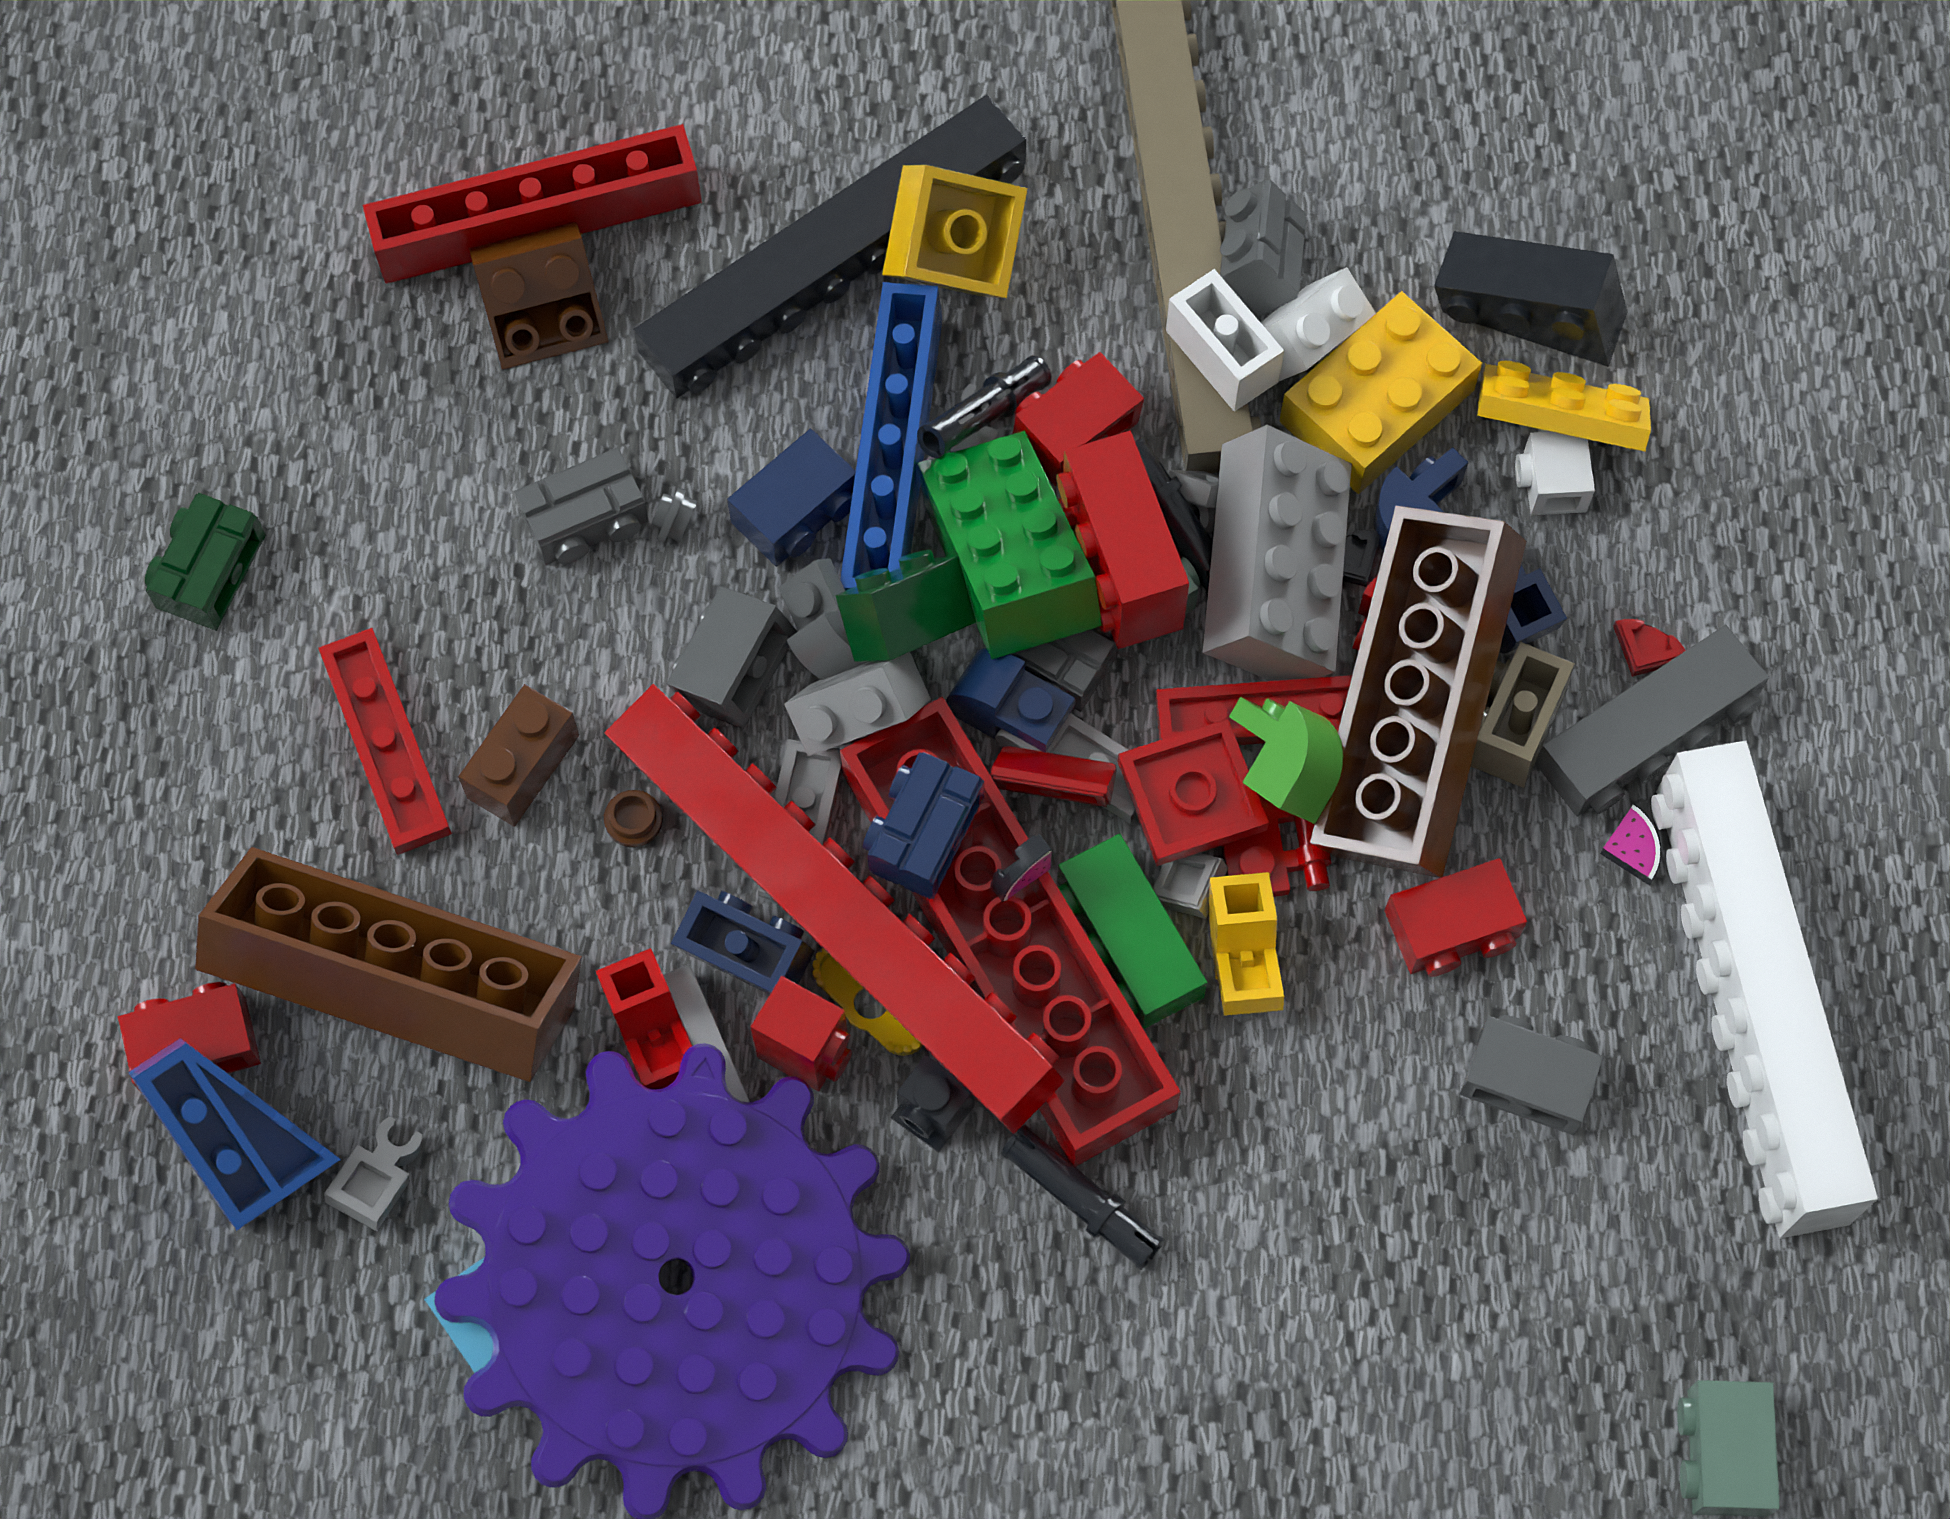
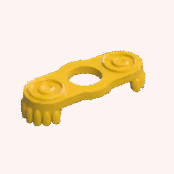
(843, 990)

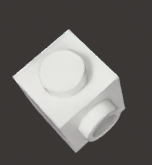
(1556, 473)

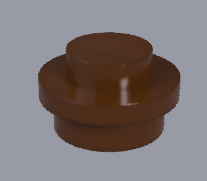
(633, 818)

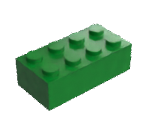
(1011, 544)

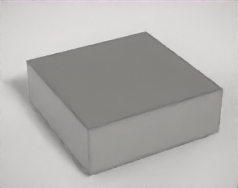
(1186, 881)

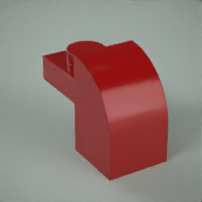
(646, 1017)

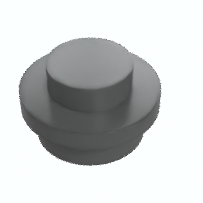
(673, 515)

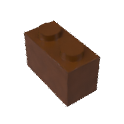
(519, 755)

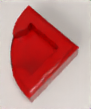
(1645, 646)

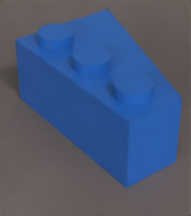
(227, 1133)

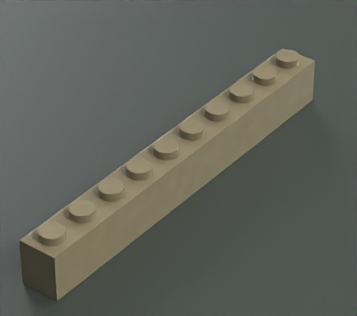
(1177, 200)

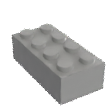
(1277, 556)

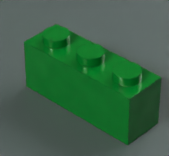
(1131, 931)

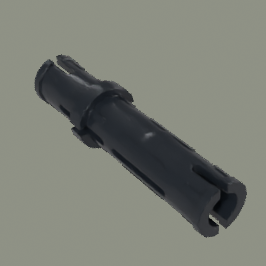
(946, 432)
(1182, 522)
(1101, 1212)

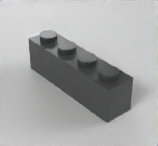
(1652, 721)

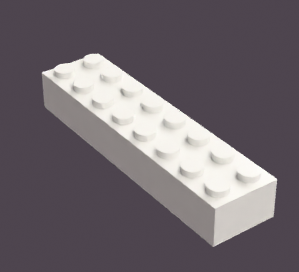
(1762, 992)

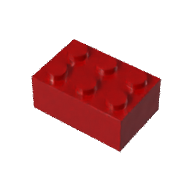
(1124, 539)

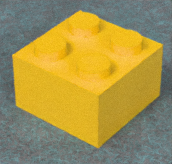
(954, 231)

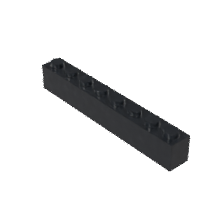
(814, 255)

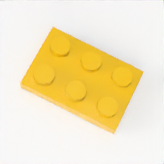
(1565, 405)

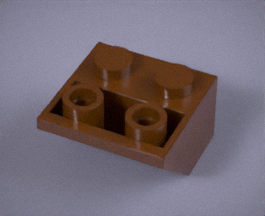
(539, 295)

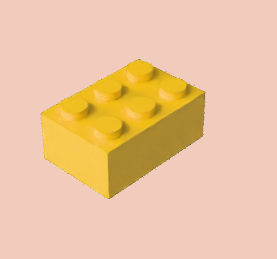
(1381, 390)

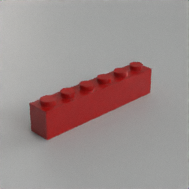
(587, 186)

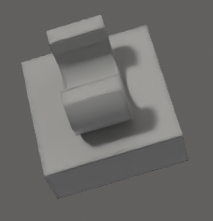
(1200, 492)

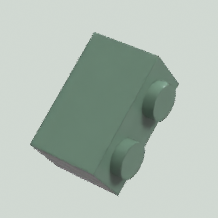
(1730, 1448)

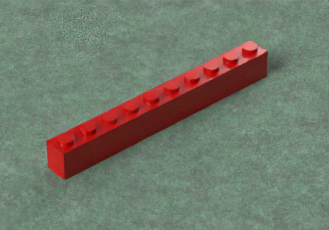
(838, 910)

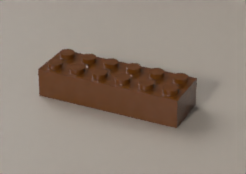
(1420, 689)
(388, 963)

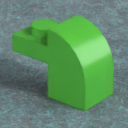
(1298, 761)

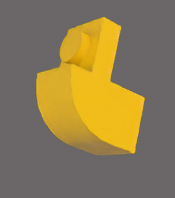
(1245, 943)

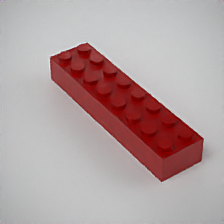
(1026, 949)

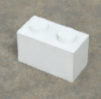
(1318, 320)
(1224, 340)

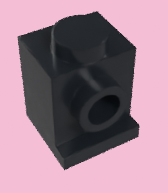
(932, 1103)

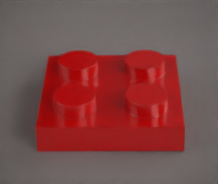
(1192, 792)

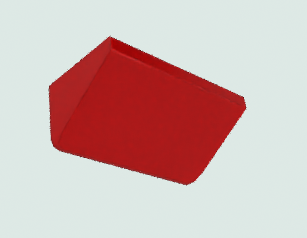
(1054, 776)

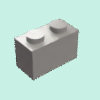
(857, 703)

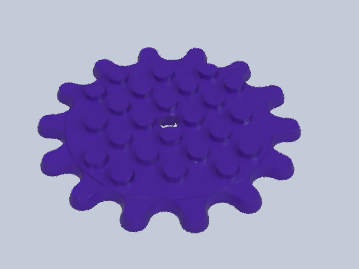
(657, 1374)

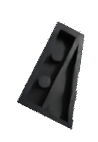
(1535, 293)

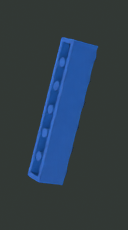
(889, 450)

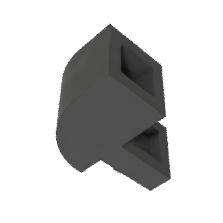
(821, 635)

